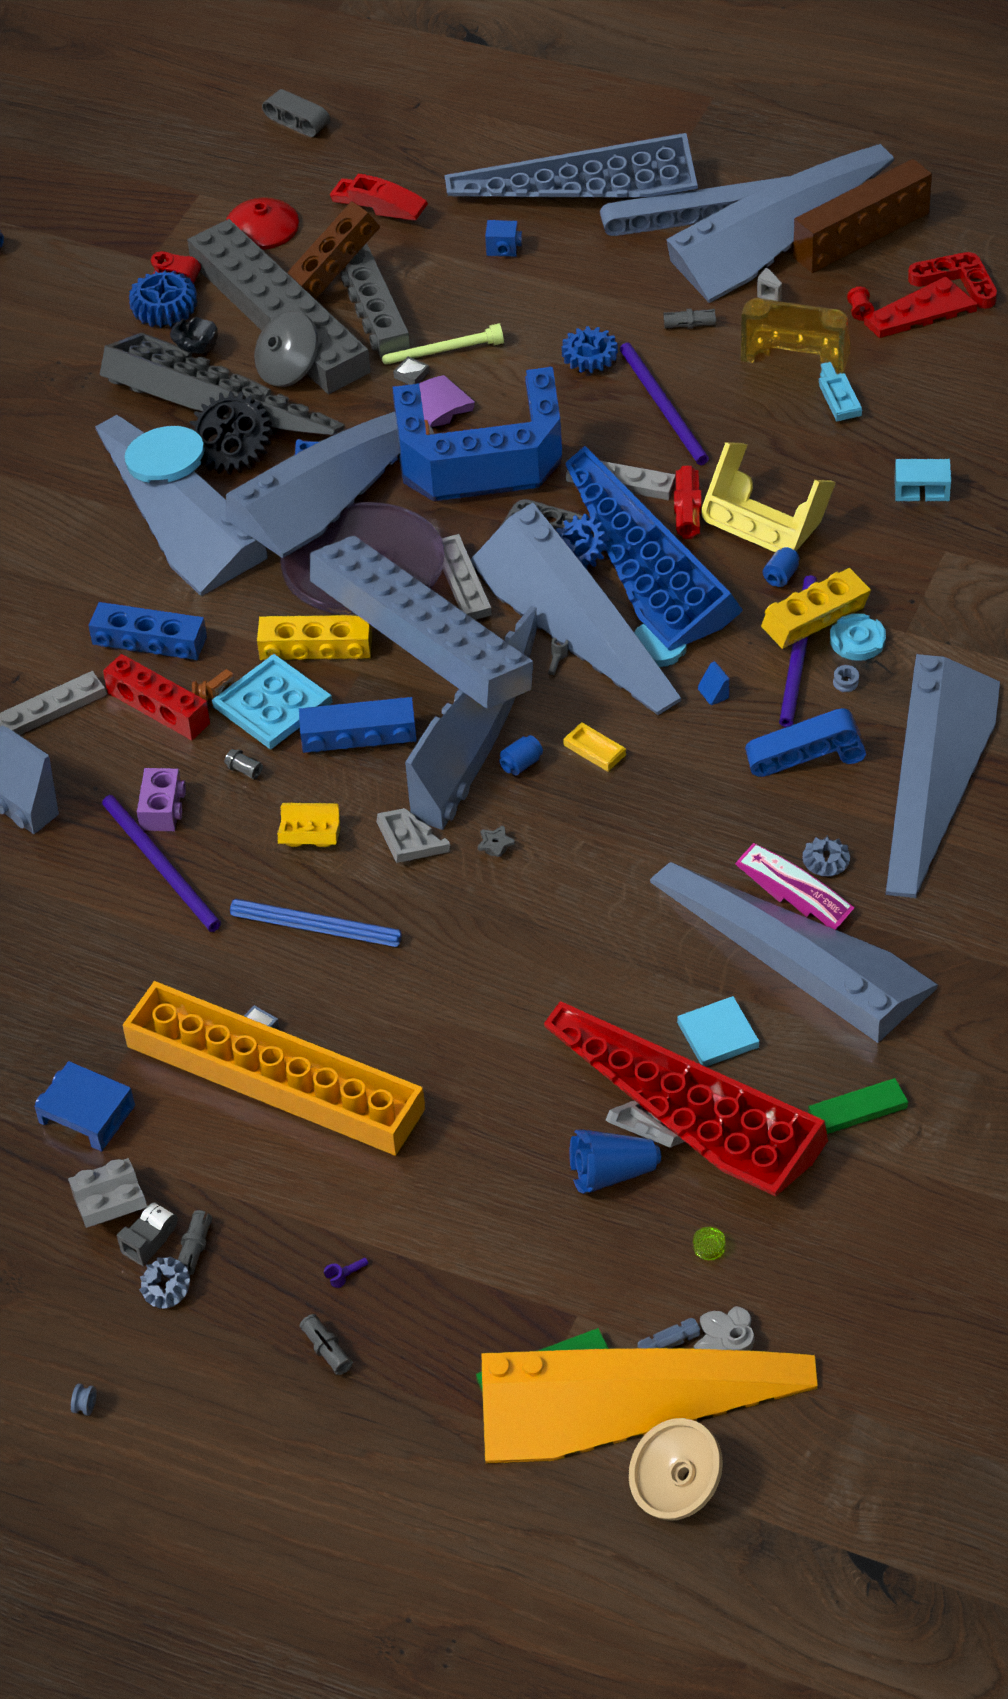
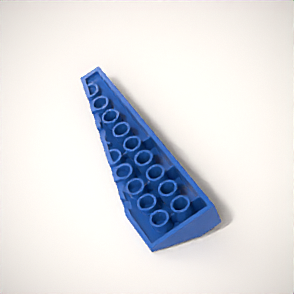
(661, 577)

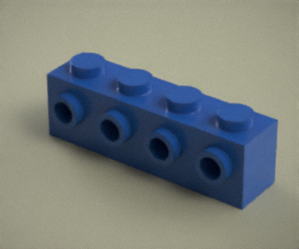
(357, 724)

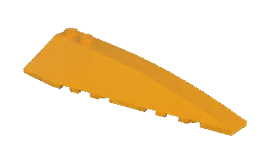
(580, 1399)

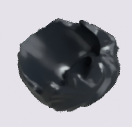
(195, 336)

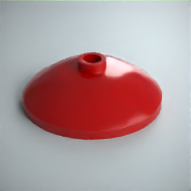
(266, 221)

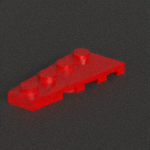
(920, 308)

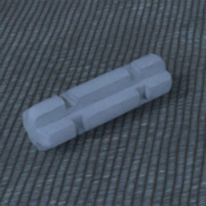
(672, 1336)

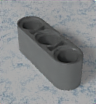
(296, 113)

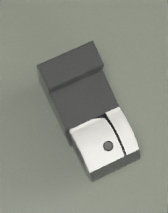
(147, 1233)

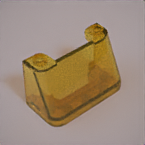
(795, 328)

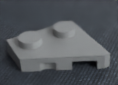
(409, 837)
(641, 1122)

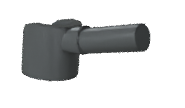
(558, 652)

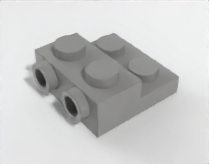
(107, 1192)

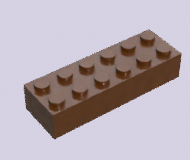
(862, 215)

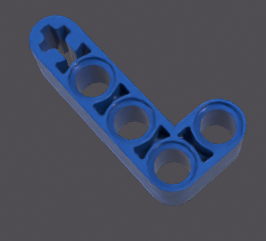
(805, 742)

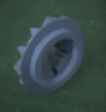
(837, 861)
(175, 1288)

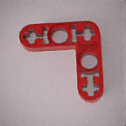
(967, 267)

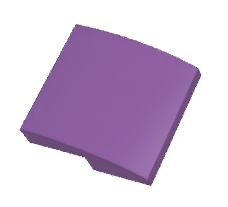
(442, 400)

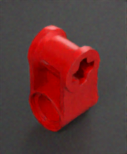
(178, 263)

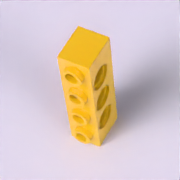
(815, 607)
(314, 637)

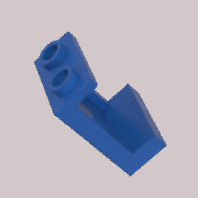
(85, 1103)

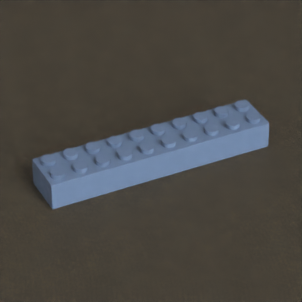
(421, 622)

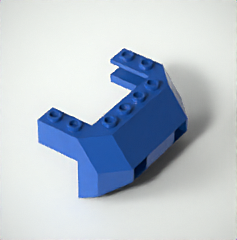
(481, 458)

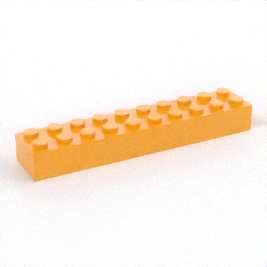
(275, 1067)

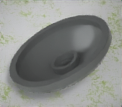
(286, 349)

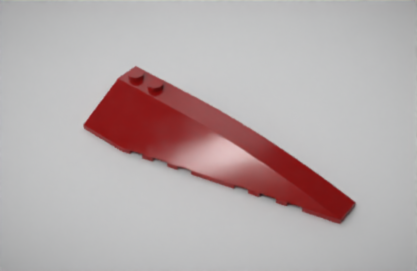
(714, 1114)

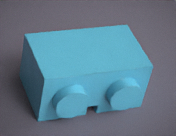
(931, 473)

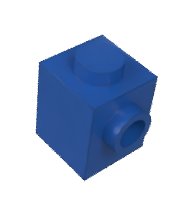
(502, 238)

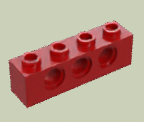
(156, 697)

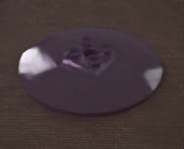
(388, 529)

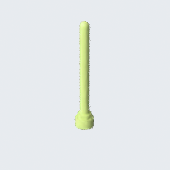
(491, 335)

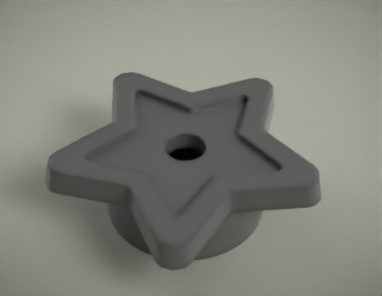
(495, 848)

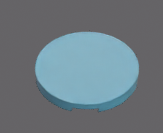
(164, 454)

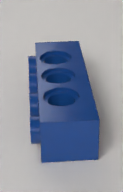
(147, 630)

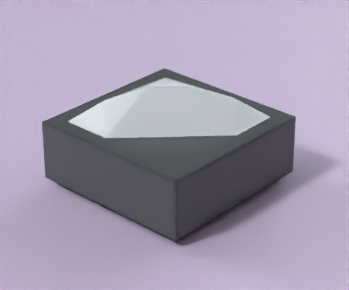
(411, 371)

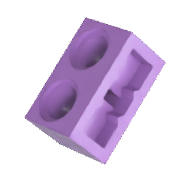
(160, 799)

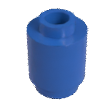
(781, 567)
(520, 755)

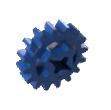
(589, 349)
(581, 541)

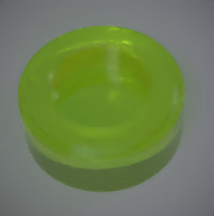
(709, 1243)

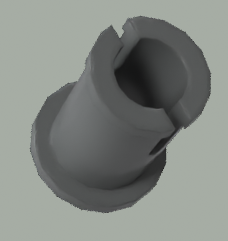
(242, 763)

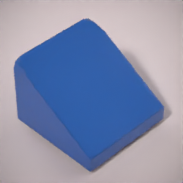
(714, 684)

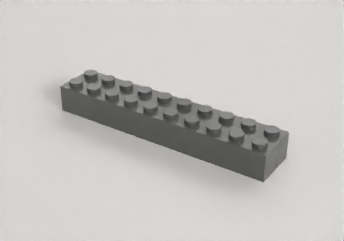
(266, 290)

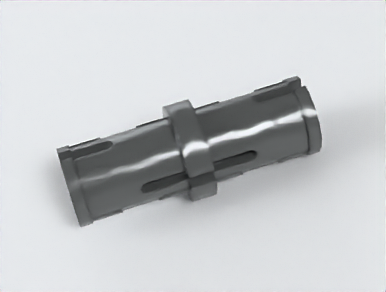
(689, 318)
(194, 1240)
(337, 1358)

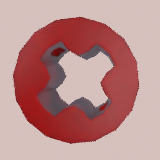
(859, 299)

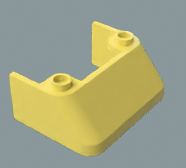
(732, 510)

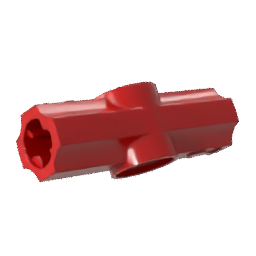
(687, 502)

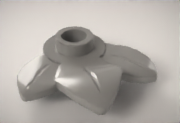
(726, 1331)

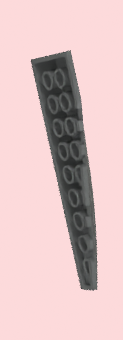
(174, 375)

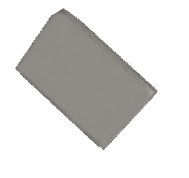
(769, 286)

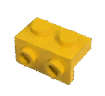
(309, 824)

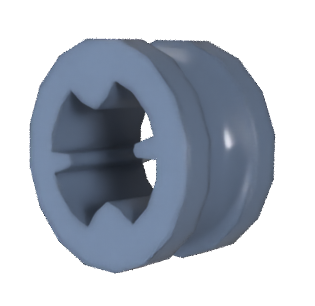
(846, 671)
(83, 1399)

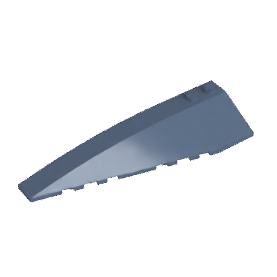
(185, 519)
(945, 735)
(458, 744)

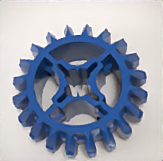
(163, 298)

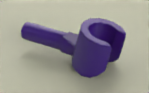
(335, 1269)

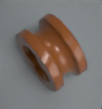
(200, 690)

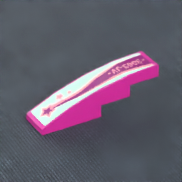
(794, 884)

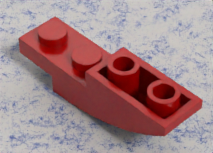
(384, 196)

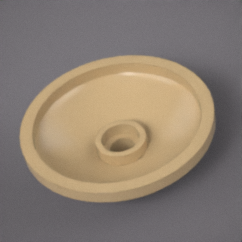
(662, 1462)

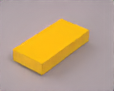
(594, 747)

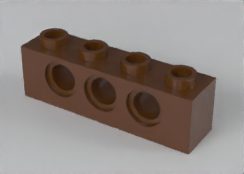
(334, 249)

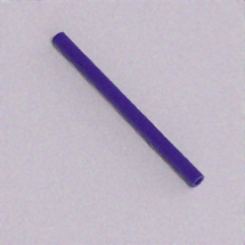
(664, 404)
(794, 673)
(161, 863)

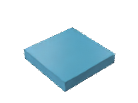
(718, 1031)

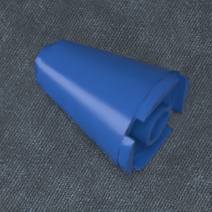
(610, 1158)

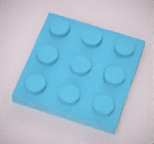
(269, 700)

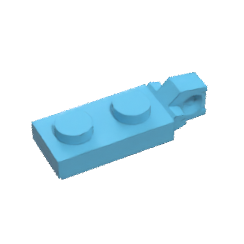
(838, 393)

